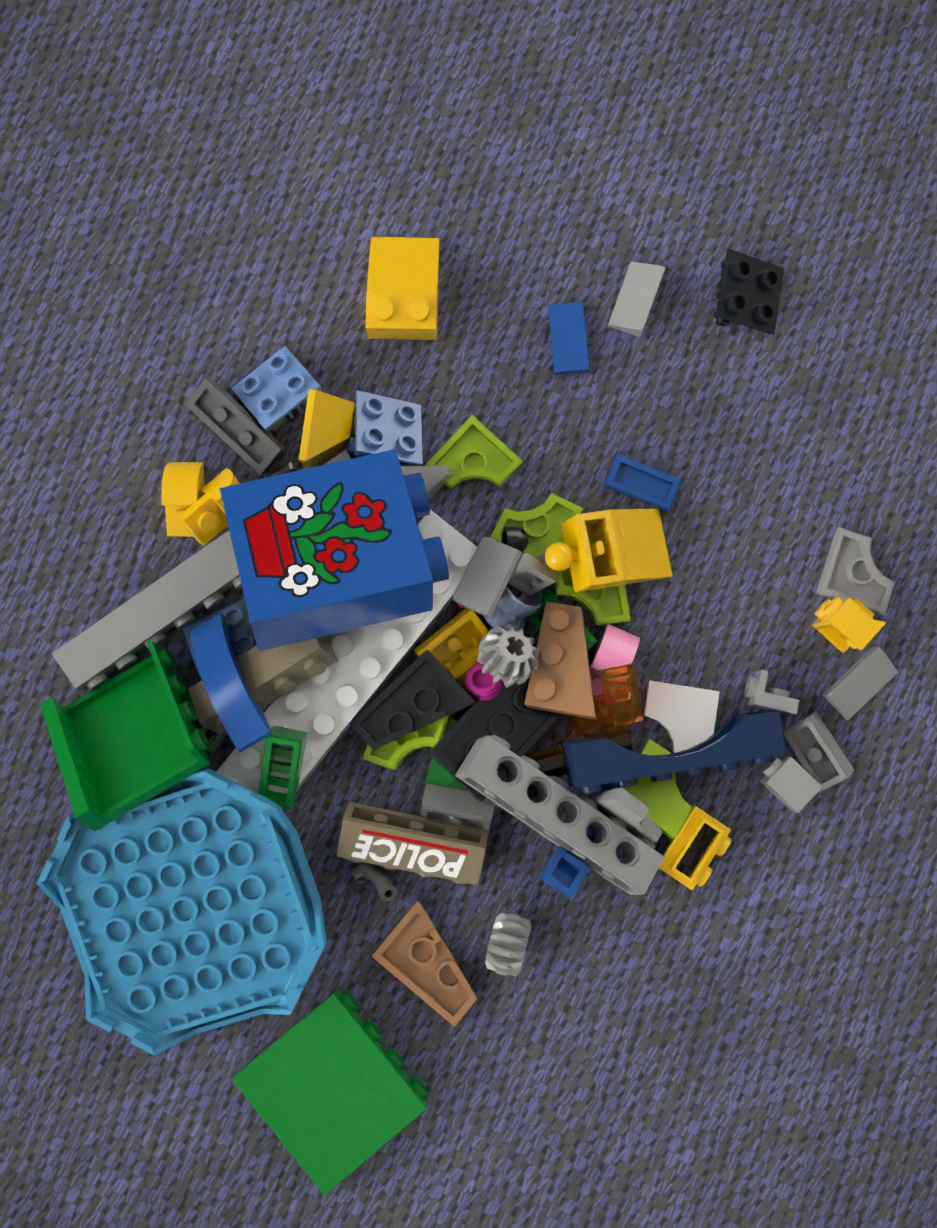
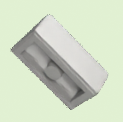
(636, 297)
(486, 576)
(861, 682)
(818, 751)
(456, 807)

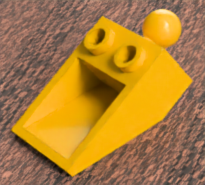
(611, 549)

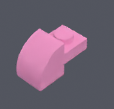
(613, 650)

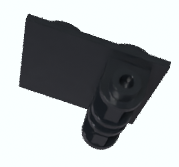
(748, 292)

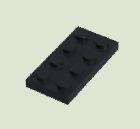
(500, 716)

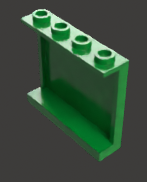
(126, 740)
(332, 1090)

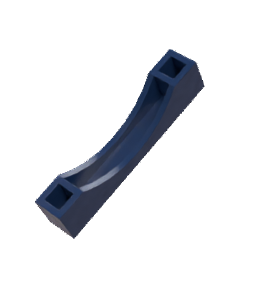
(742, 738)

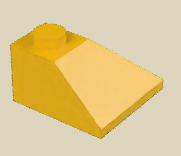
(326, 428)

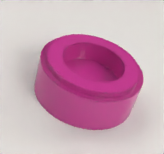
(481, 684)

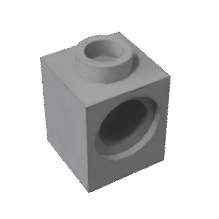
(789, 783)

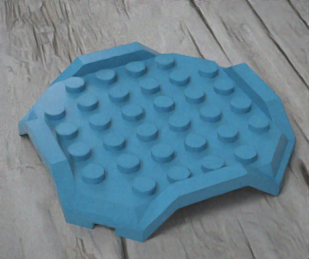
(188, 911)

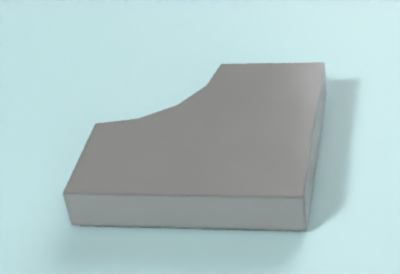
(852, 573)
(629, 810)

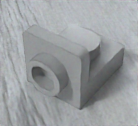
(532, 574)
(775, 699)

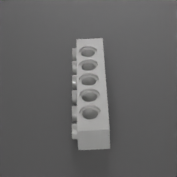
(639, 859)

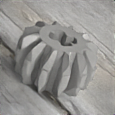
(508, 655)
(508, 944)

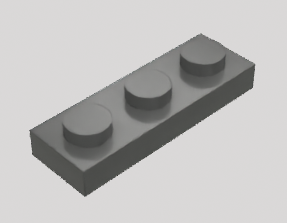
(235, 426)

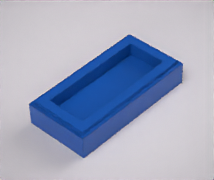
(568, 338)
(642, 483)

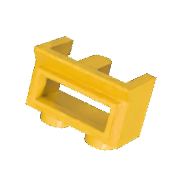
(846, 623)
(684, 839)

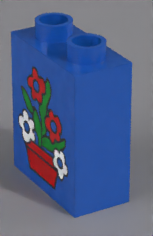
(332, 548)

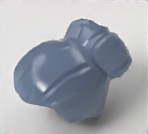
(514, 608)

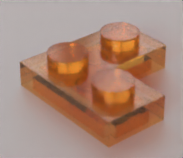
(618, 702)

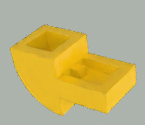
(179, 491)
(207, 514)

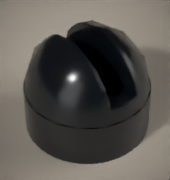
(515, 538)

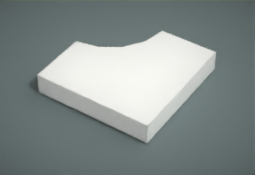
(683, 712)

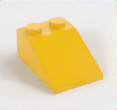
(402, 288)

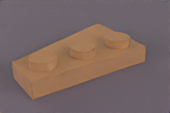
(563, 673)
(426, 965)

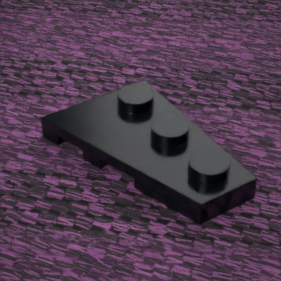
(411, 702)

